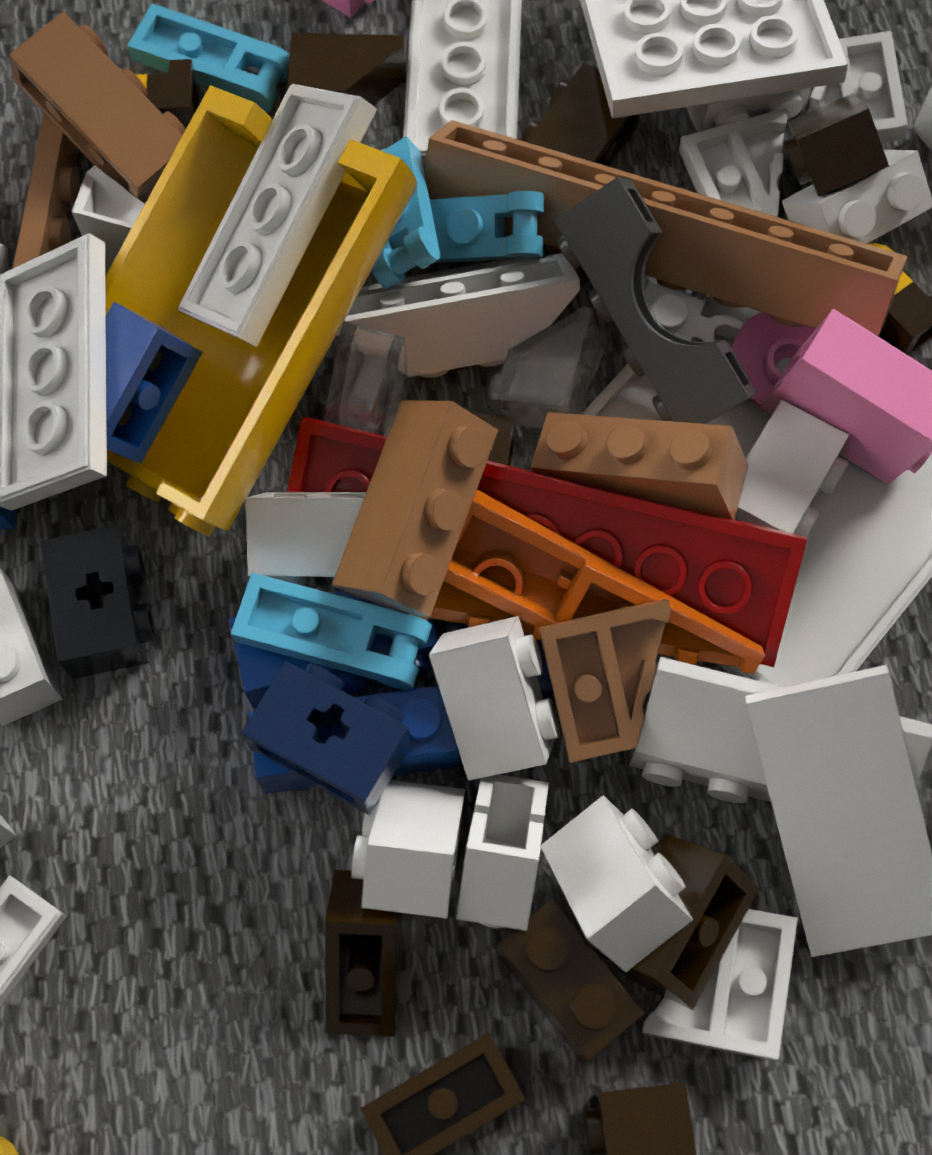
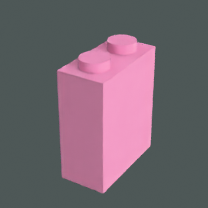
(865, 391)

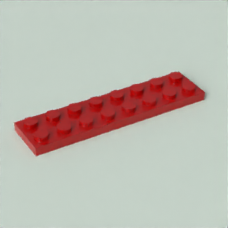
(707, 561)

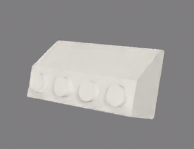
(703, 733)

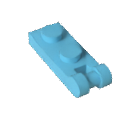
(216, 53)
(476, 227)
(415, 236)
(329, 630)

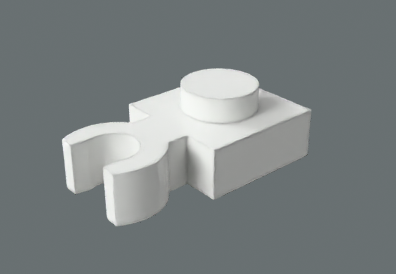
(683, 317)

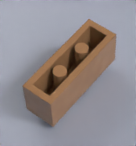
(96, 104)
(650, 459)
(415, 506)

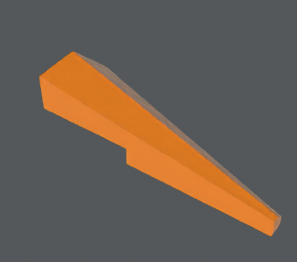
(525, 570)

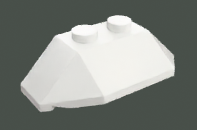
(468, 311)

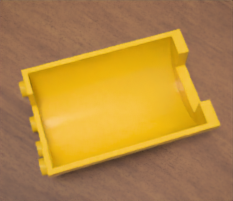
(237, 391)

